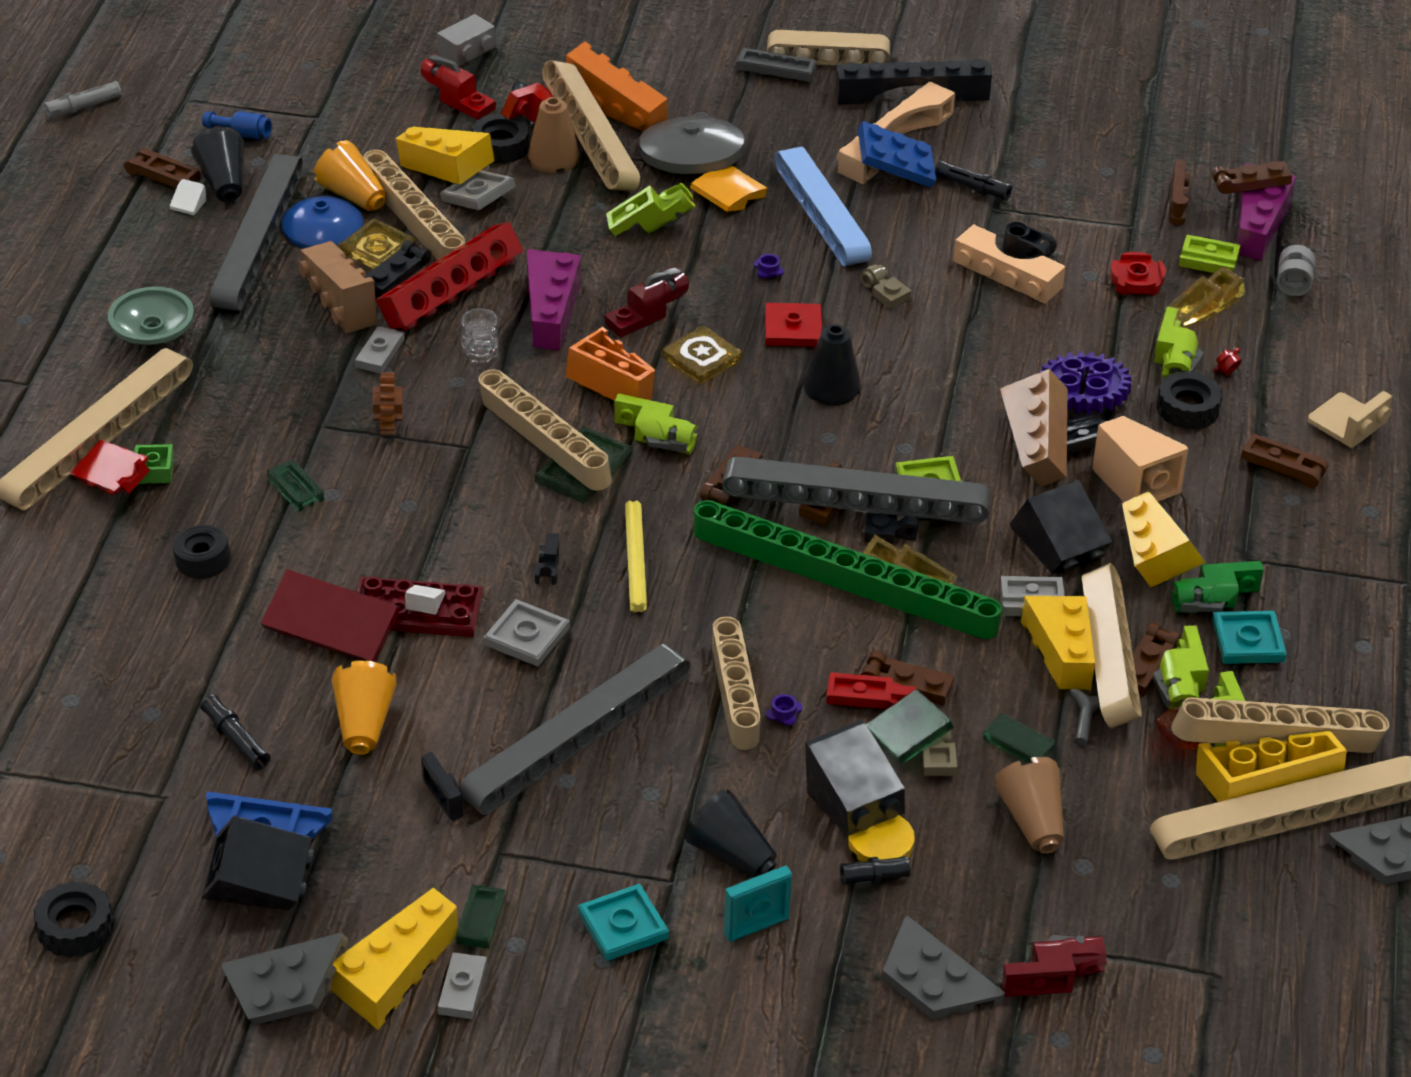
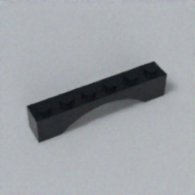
(864, 81)

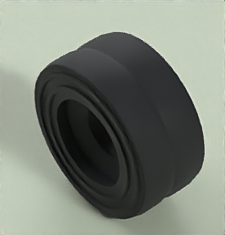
(206, 563)

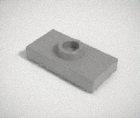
(379, 349)
(462, 985)

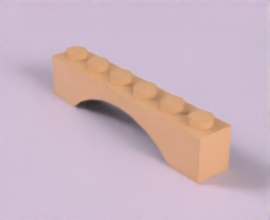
(923, 109)

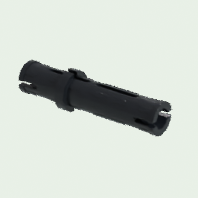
(983, 183)
(228, 723)

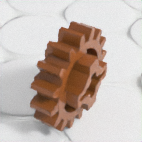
(387, 403)

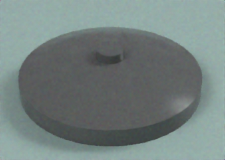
(691, 145)

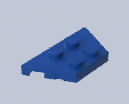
(286, 816)

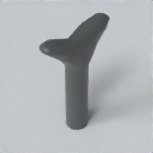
(1088, 706)

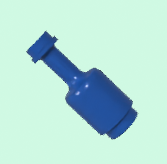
(248, 124)

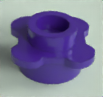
(768, 266)
(784, 709)

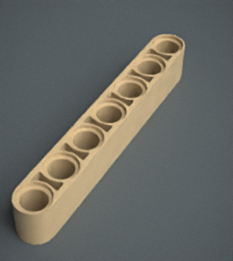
(592, 127)
(413, 206)
(545, 429)
(1111, 647)
(1247, 721)

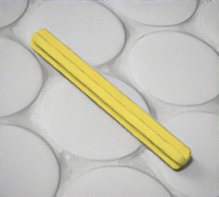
(635, 556)

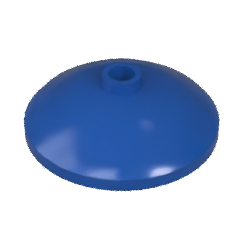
(320, 221)

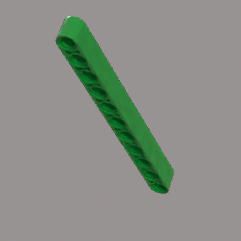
(847, 569)

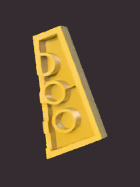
(1269, 764)
(393, 957)

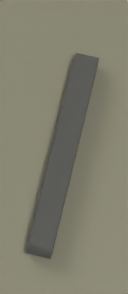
(256, 233)
(856, 490)
(573, 729)

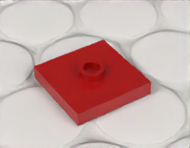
(792, 324)

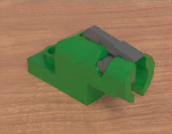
(1216, 587)

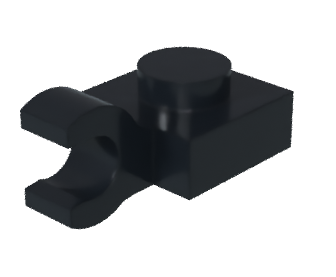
(889, 528)
(548, 558)

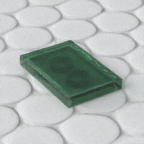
(561, 481)

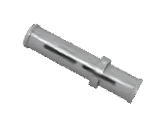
(76, 101)

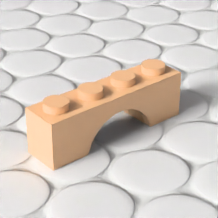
(1034, 277)

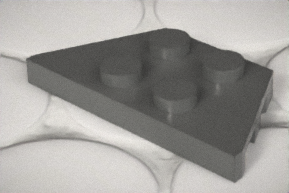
(1379, 848)
(934, 975)
(285, 978)

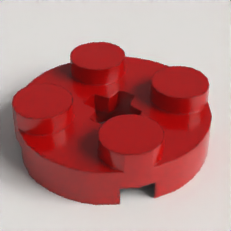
(1150, 275)

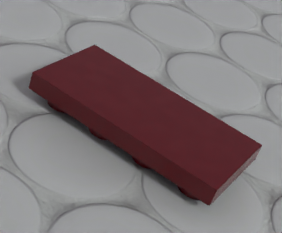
(330, 616)
(455, 616)

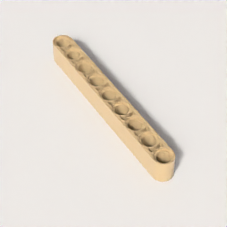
(102, 421)
(1283, 808)

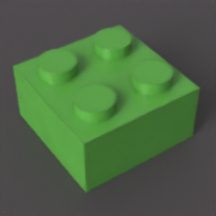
(159, 462)

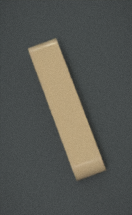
(840, 44)
(735, 683)

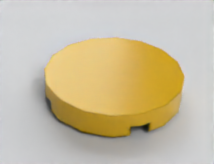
(885, 840)

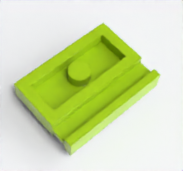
(1208, 254)

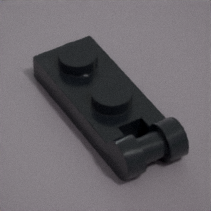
(399, 267)

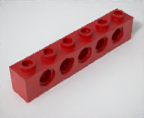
(396, 303)

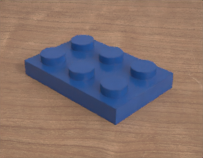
(896, 154)

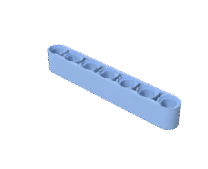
(823, 206)

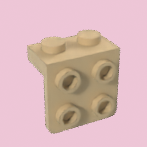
(1350, 419)

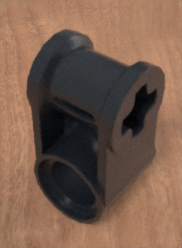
(1024, 241)

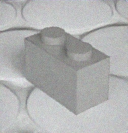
(466, 40)

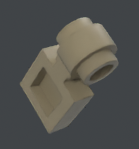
(887, 291)
(940, 757)

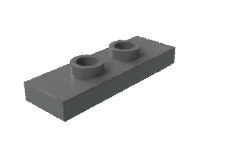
(776, 64)

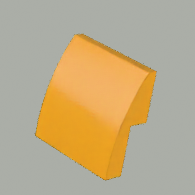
(728, 188)

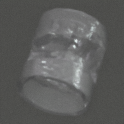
(479, 335)

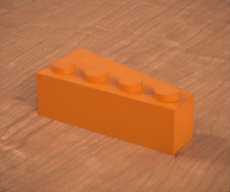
(617, 90)

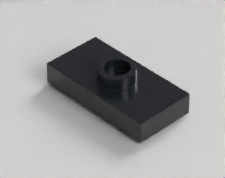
(442, 786)

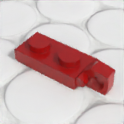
(865, 691)

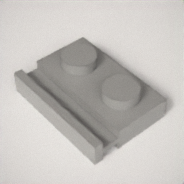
(1015, 587)

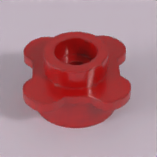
(1228, 361)

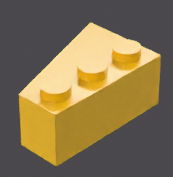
(445, 152)
(1157, 542)
(1064, 637)

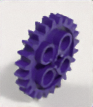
(1105, 382)

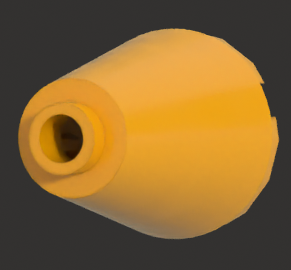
(349, 176)
(362, 703)

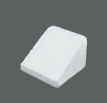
(188, 197)
(424, 599)

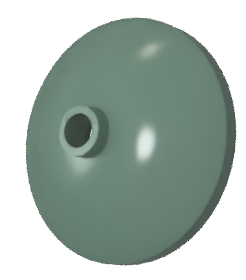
(151, 315)

